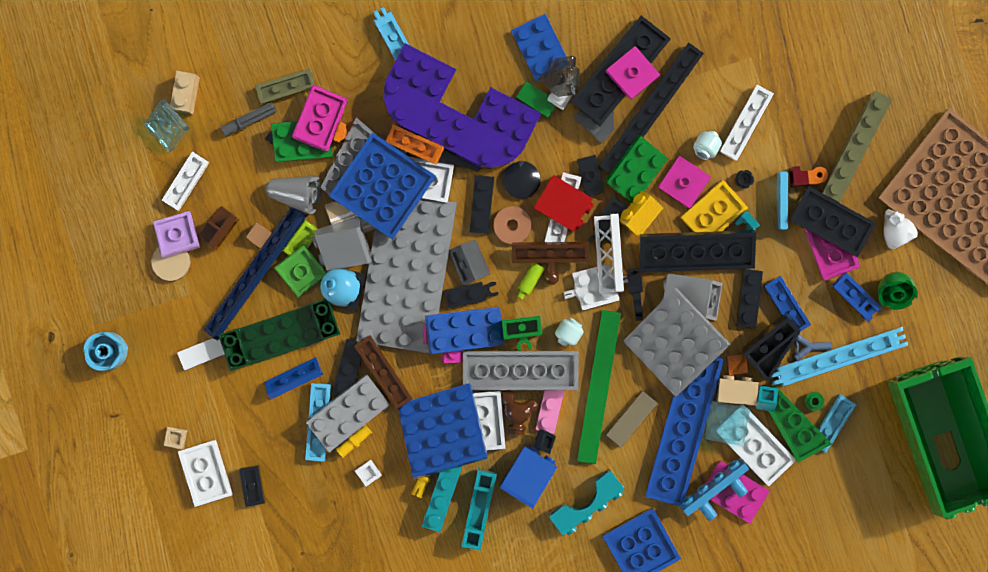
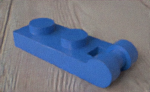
(856, 296)

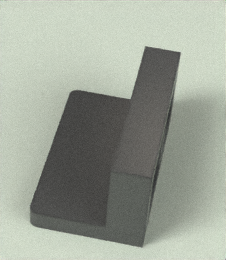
(469, 262)

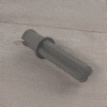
(248, 119)

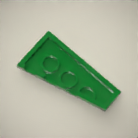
(797, 430)

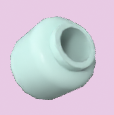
(707, 145)
(569, 332)

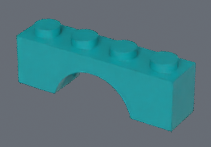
(441, 499)
(479, 509)
(567, 517)

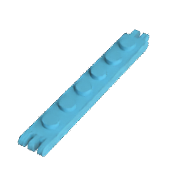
(390, 32)
(839, 357)

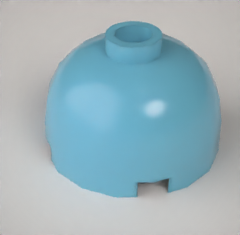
(340, 287)

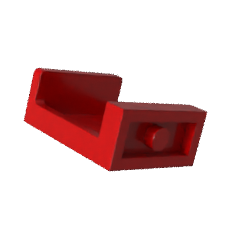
(564, 204)

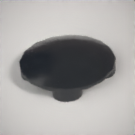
(521, 179)

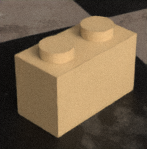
(184, 92)
(737, 391)

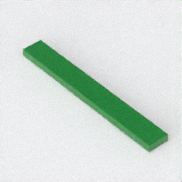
(598, 387)

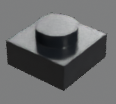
(544, 441)

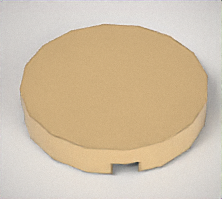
(172, 267)

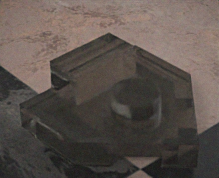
(562, 76)

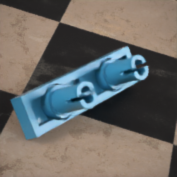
(707, 491)

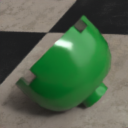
(897, 290)

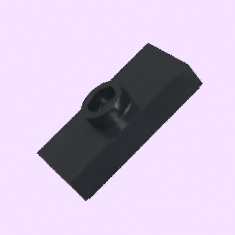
(590, 175)

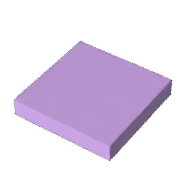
(176, 234)

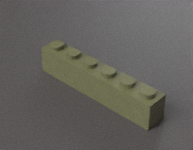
(855, 146)

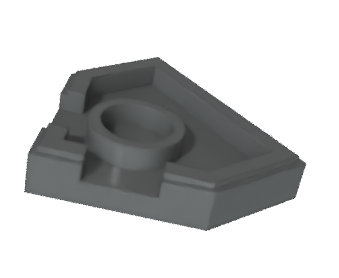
(599, 133)

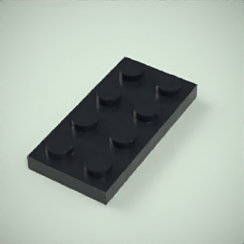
(832, 221)

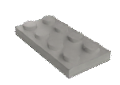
(347, 413)

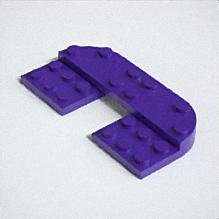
(487, 141)

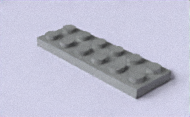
(521, 370)

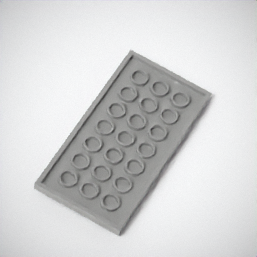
(407, 277)

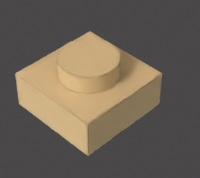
(175, 437)

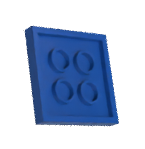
(642, 544)

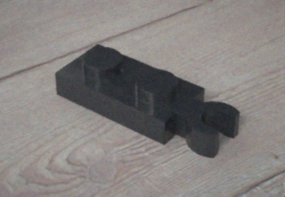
(613, 207)
(468, 294)

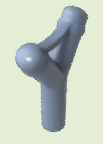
(808, 346)

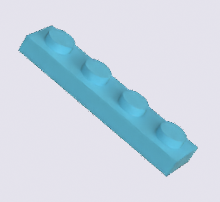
(319, 398)

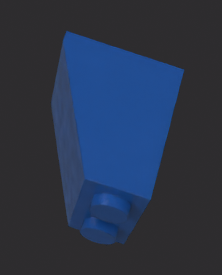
(528, 475)

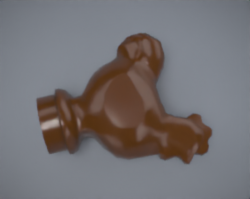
(517, 412)

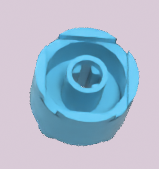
(95, 355)

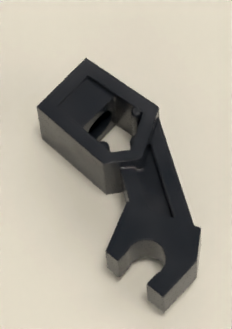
(636, 288)

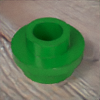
(808, 401)

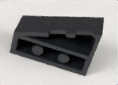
(771, 345)

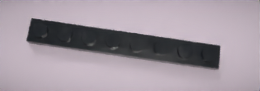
(654, 105)

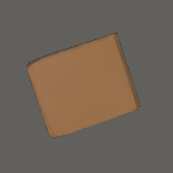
(259, 235)

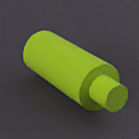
(530, 280)

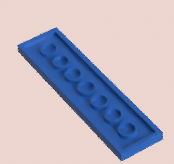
(682, 437)

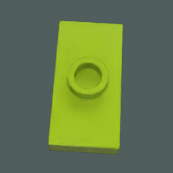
(302, 236)

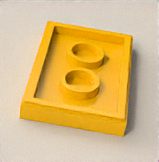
(714, 210)

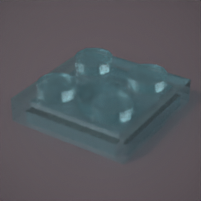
(166, 125)
(727, 423)

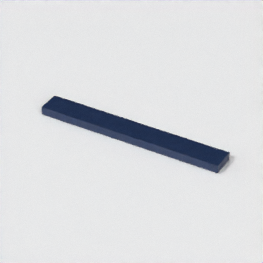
(255, 273)

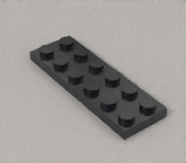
(600, 93)
(697, 251)

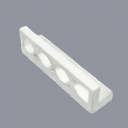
(616, 253)

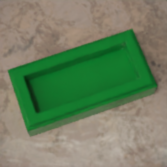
(535, 99)

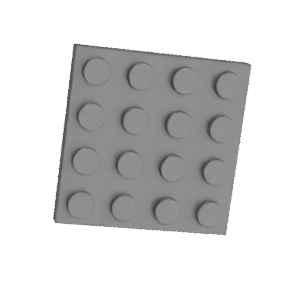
(676, 342)

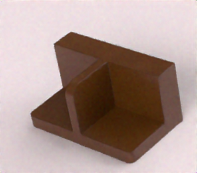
(218, 228)

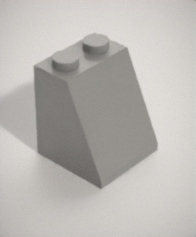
(342, 244)
(701, 292)

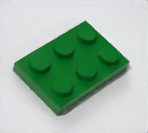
(289, 149)
(636, 169)

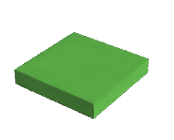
(300, 270)

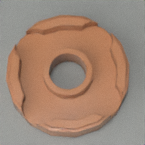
(512, 213)

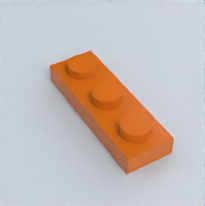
(414, 144)

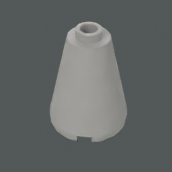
(296, 192)

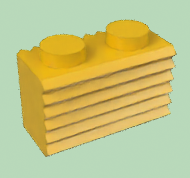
(640, 213)

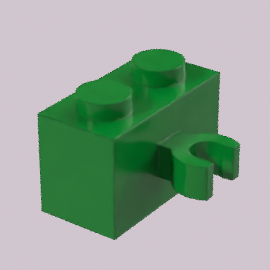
(521, 329)

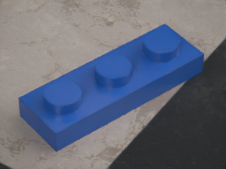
(786, 302)
(293, 378)

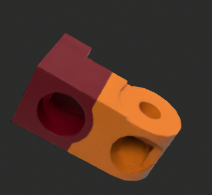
(805, 178)

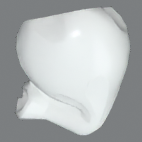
(897, 229)

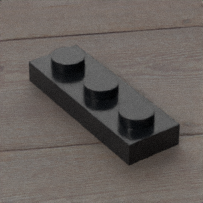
(481, 204)
(749, 298)
(348, 368)

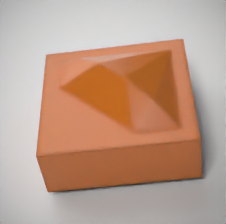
(341, 132)
(737, 364)

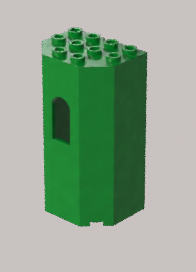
(942, 400)

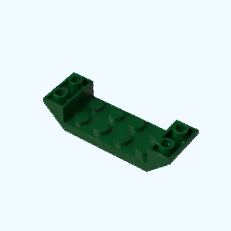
(279, 334)

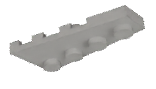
(352, 145)

